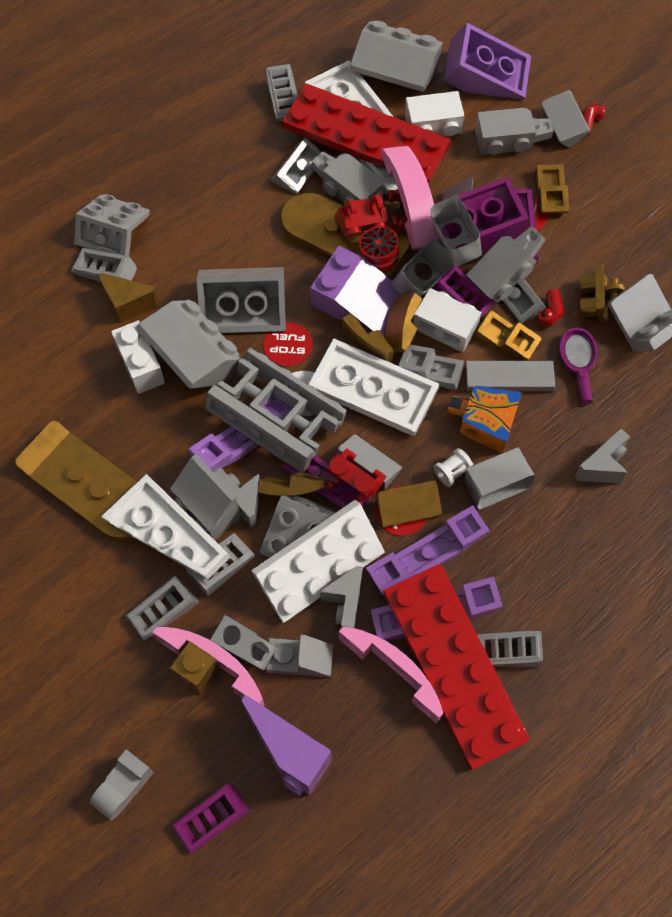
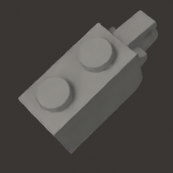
(510, 130)
(347, 177)
(506, 264)

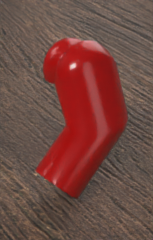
(593, 112)
(554, 310)

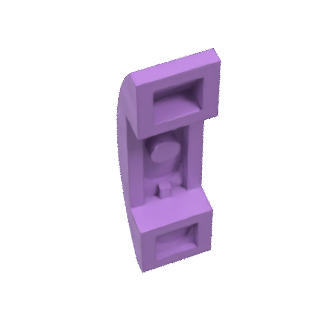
(231, 443)
(436, 548)
(477, 599)

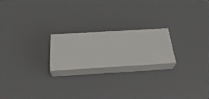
(511, 375)

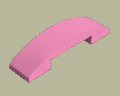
(413, 193)
(177, 639)
(363, 642)

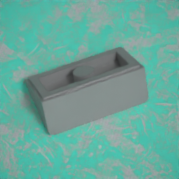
(566, 118)
(296, 167)
(524, 302)
(370, 458)

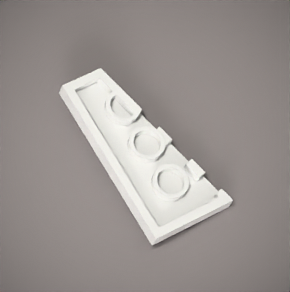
(163, 525)

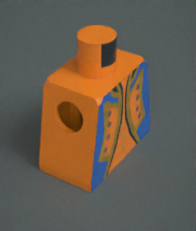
(487, 415)

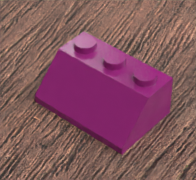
(494, 211)

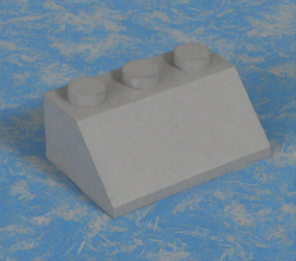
(396, 55)
(243, 299)
(190, 344)

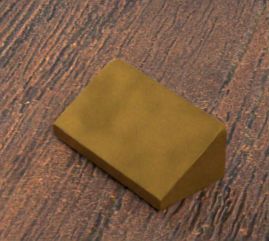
(409, 504)

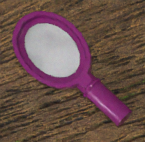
(579, 356)

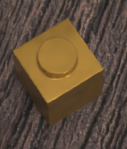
(195, 667)

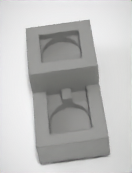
(435, 368)

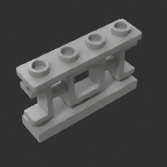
(264, 426)

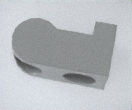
(243, 642)
(120, 785)

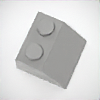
(205, 498)

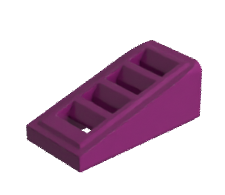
(466, 283)
(236, 801)

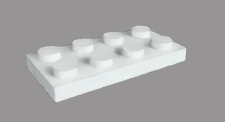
(374, 387)
(316, 559)

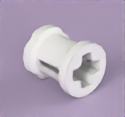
(452, 467)

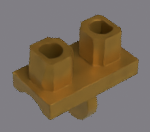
(598, 283)

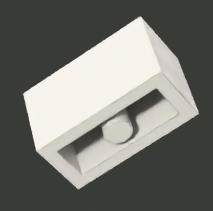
(436, 112)
(446, 319)
(138, 358)

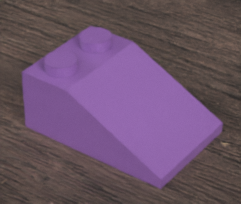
(486, 65)
(355, 287)
(293, 752)

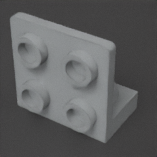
(108, 224)
(643, 314)
(291, 520)

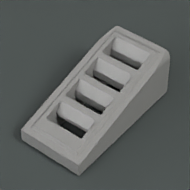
(279, 77)
(122, 265)
(220, 578)
(156, 598)
(520, 638)

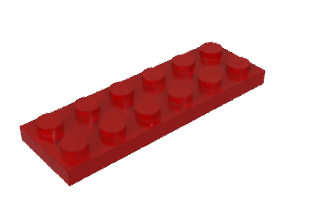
(361, 129)
(456, 666)

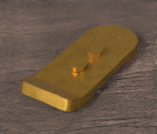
(311, 223)
(76, 476)

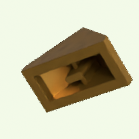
(127, 296)

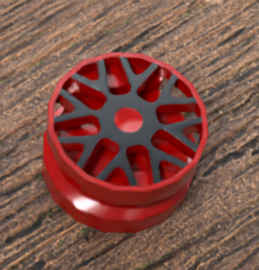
(380, 248)

